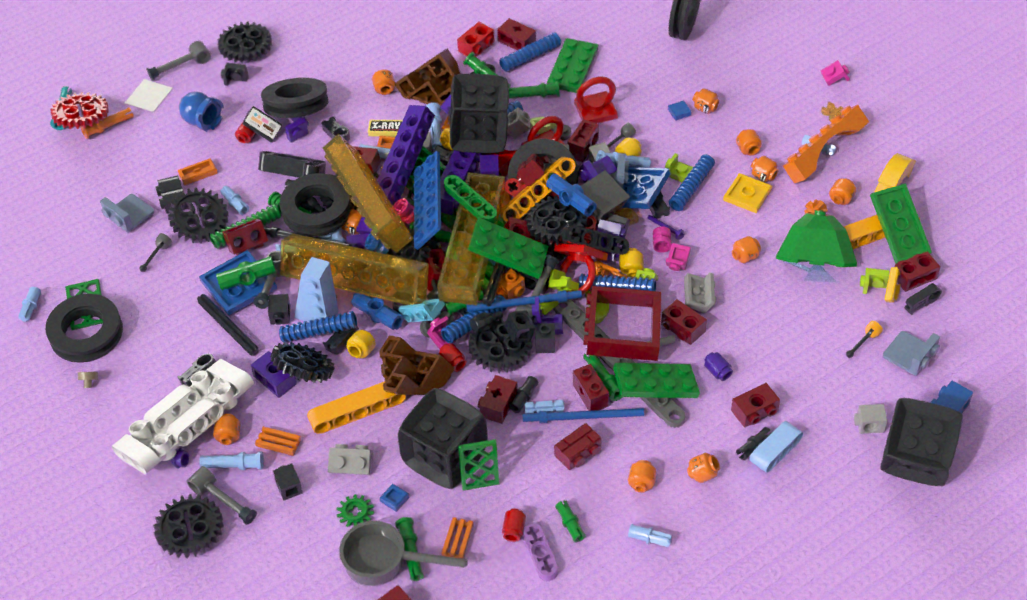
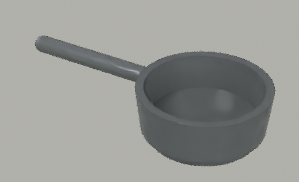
(375, 553)

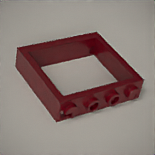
(623, 348)

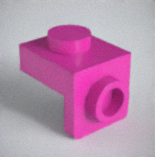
(835, 72)
(678, 257)
(435, 331)

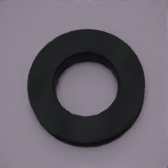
(683, 18)
(294, 97)
(542, 148)
(320, 223)
(89, 348)

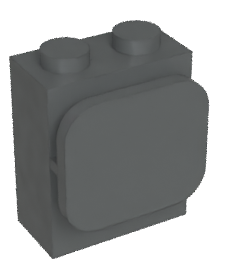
(606, 194)

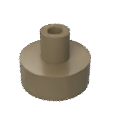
(87, 377)

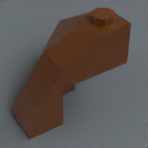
(431, 80)
(411, 370)

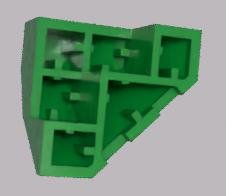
(818, 240)

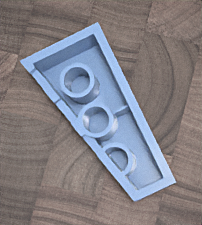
(316, 292)

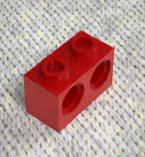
(476, 39)

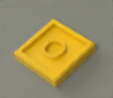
(747, 193)

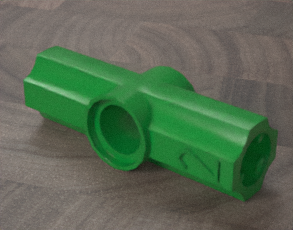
(236, 277)

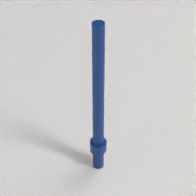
(560, 296)
(543, 416)

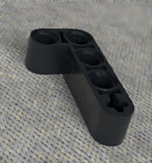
(289, 164)

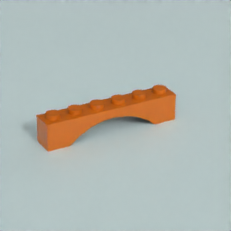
(804, 163)

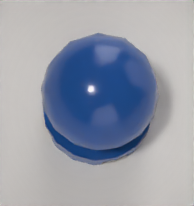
(201, 110)

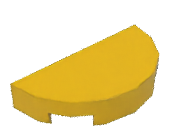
(893, 288)

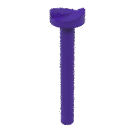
(678, 234)

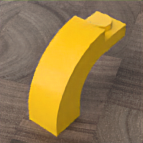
(895, 171)

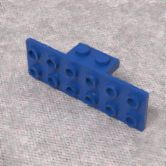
(427, 200)

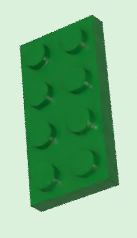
(573, 64)
(900, 222)
(508, 248)
(656, 380)

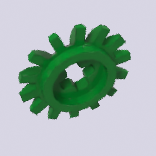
(352, 503)

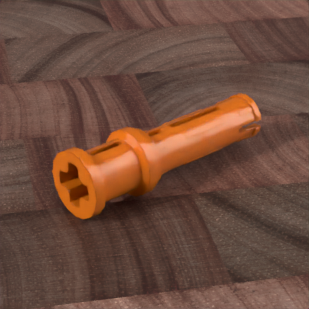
(108, 121)

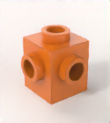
(511, 285)

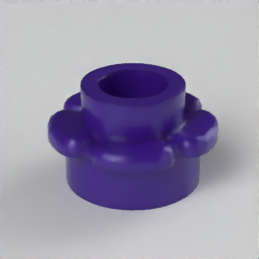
(180, 459)

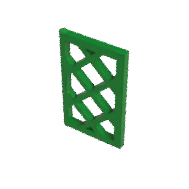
(83, 288)
(478, 448)

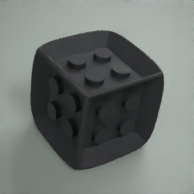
(479, 113)
(433, 433)
(921, 442)

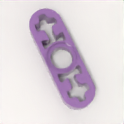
(539, 560)

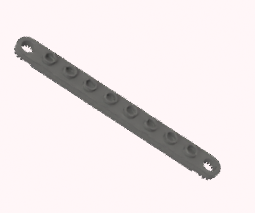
(662, 407)

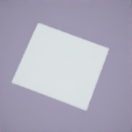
(148, 95)

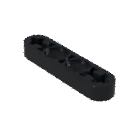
(595, 239)

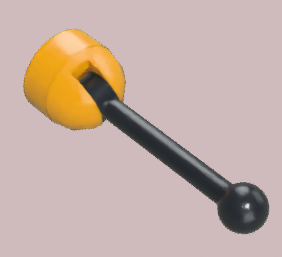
(872, 330)

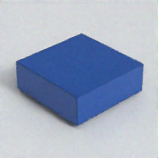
(679, 110)
(394, 497)

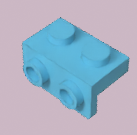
(425, 311)

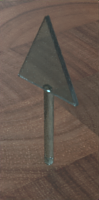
(816, 273)

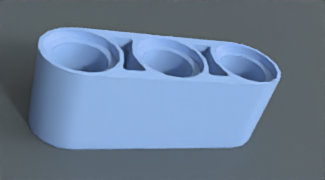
(776, 446)

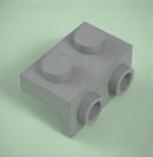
(699, 292)
(349, 460)

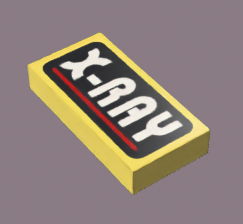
(384, 127)

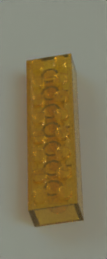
(367, 194)
(358, 269)
(462, 269)

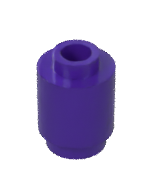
(718, 366)

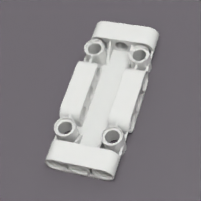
(182, 416)

